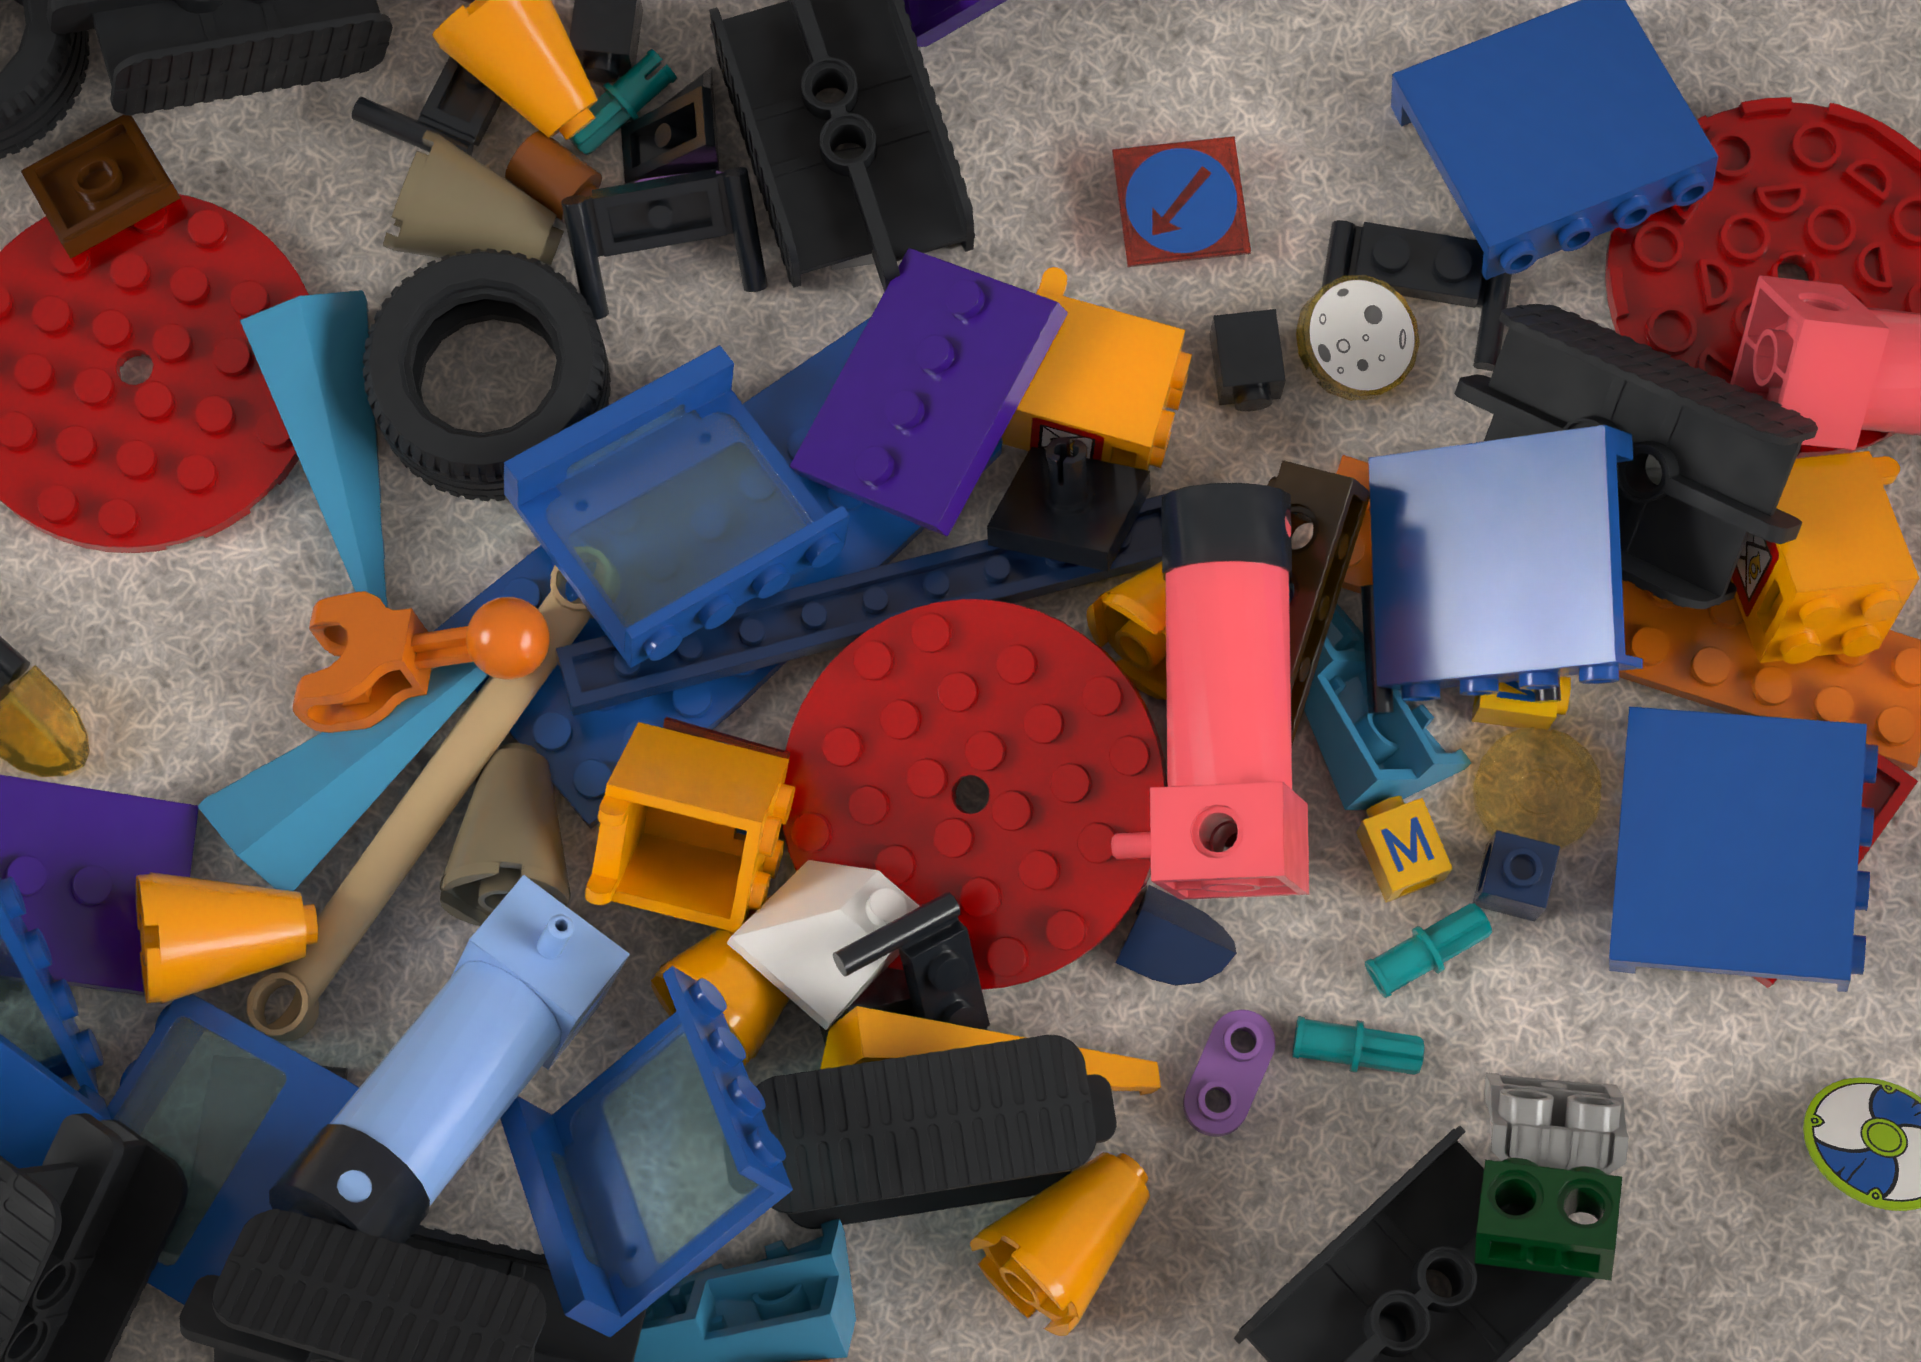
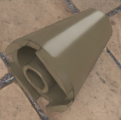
(462, 206)
(505, 835)

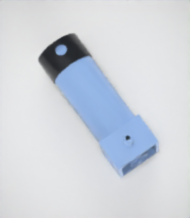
(417, 1118)

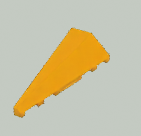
(881, 1035)

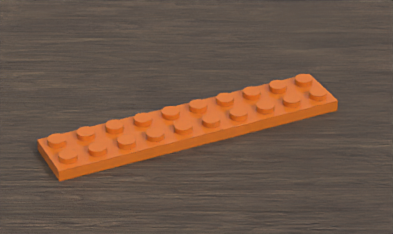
(1713, 662)

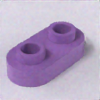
(1229, 1072)

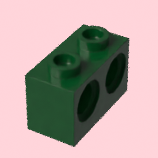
(1546, 1235)

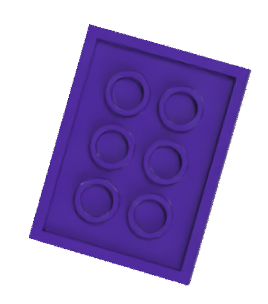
(929, 390)
(78, 870)

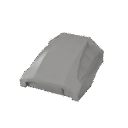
(1557, 1122)

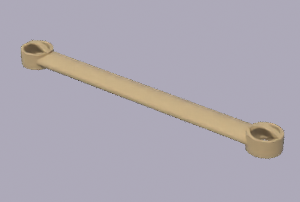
(411, 828)

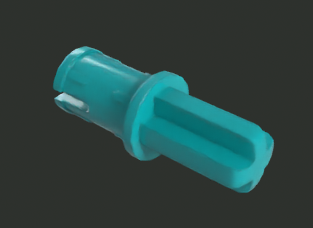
(623, 101)
(1428, 949)
(1358, 1046)

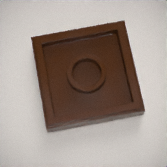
(100, 184)

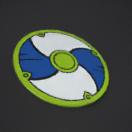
(1868, 1141)

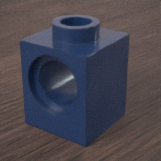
(1516, 875)

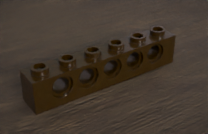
(1318, 569)

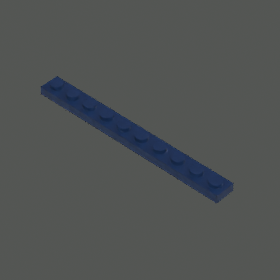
(838, 612)

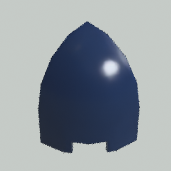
(1175, 941)

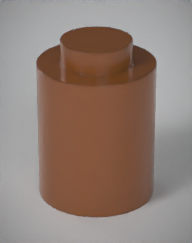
(550, 172)

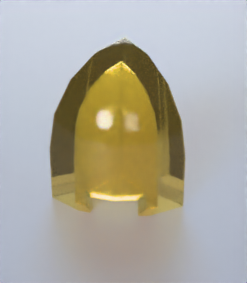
(41, 728)

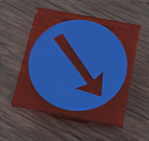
(1181, 201)

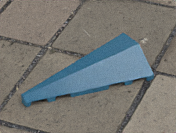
(314, 371)
(1365, 752)
(307, 799)
(766, 1311)

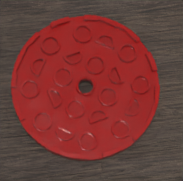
(1786, 189)
(154, 458)
(995, 699)

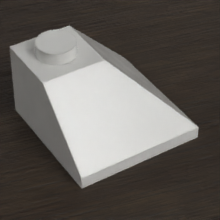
(809, 921)

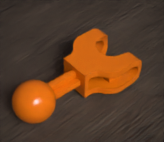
(391, 655)

